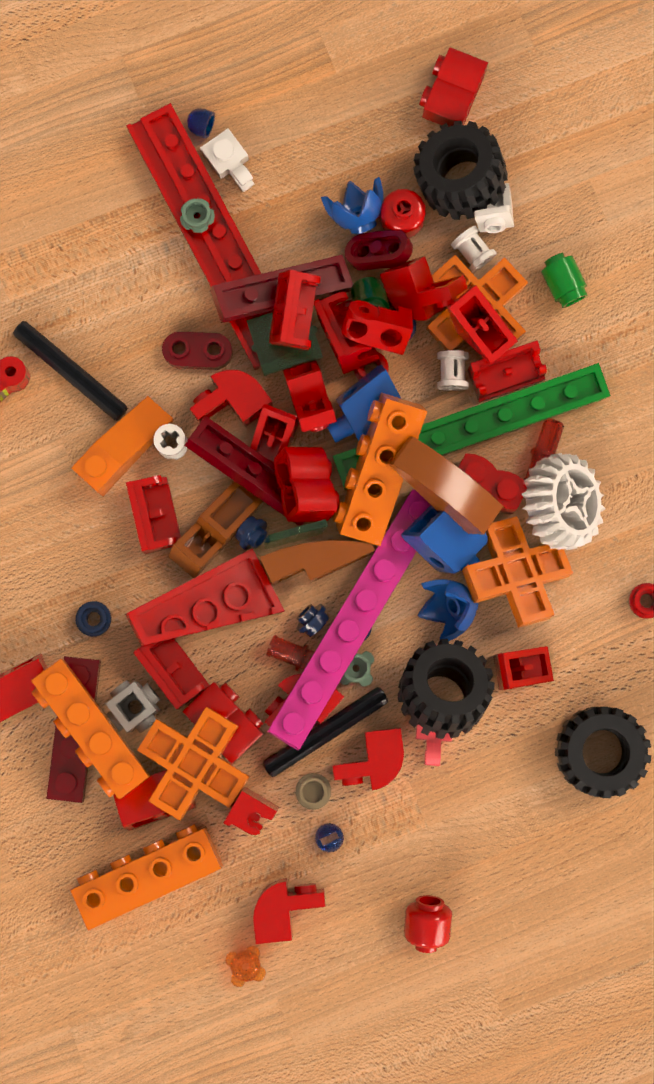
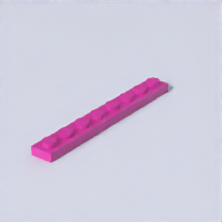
(348, 629)

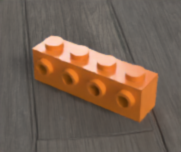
(374, 483)
(90, 728)
(146, 877)

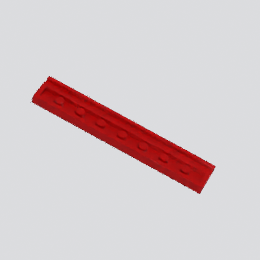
(181, 178)

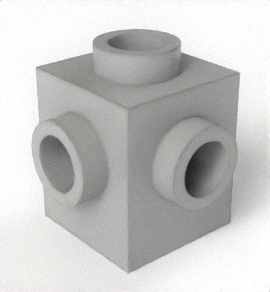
(120, 706)

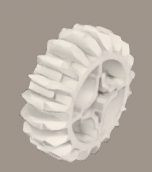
(563, 501)

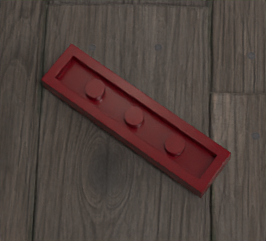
(258, 292)
(237, 462)
(67, 770)

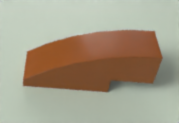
(446, 486)
(214, 529)
(314, 558)

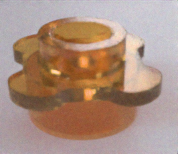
(248, 956)

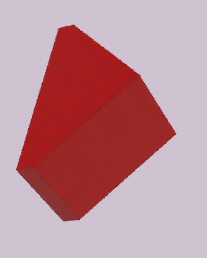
(481, 325)
(274, 431)
(523, 668)

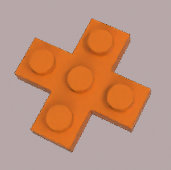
(498, 287)
(517, 572)
(193, 763)

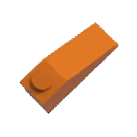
(121, 446)

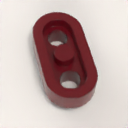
(383, 248)
(196, 351)

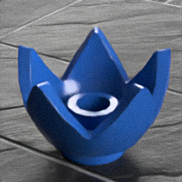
(358, 208)
(449, 605)

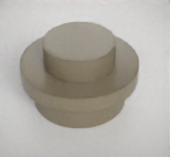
(313, 791)

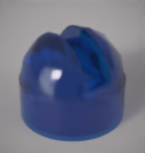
(201, 122)
(326, 830)

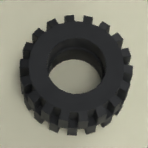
(455, 146)
(455, 664)
(632, 760)

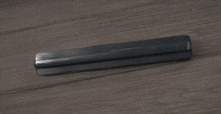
(70, 370)
(327, 731)

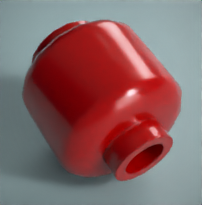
(406, 202)
(428, 923)

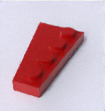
(214, 599)

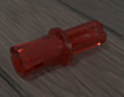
(547, 442)
(290, 652)

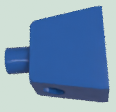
(357, 402)
(443, 541)

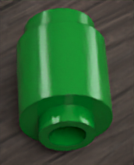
(564, 280)

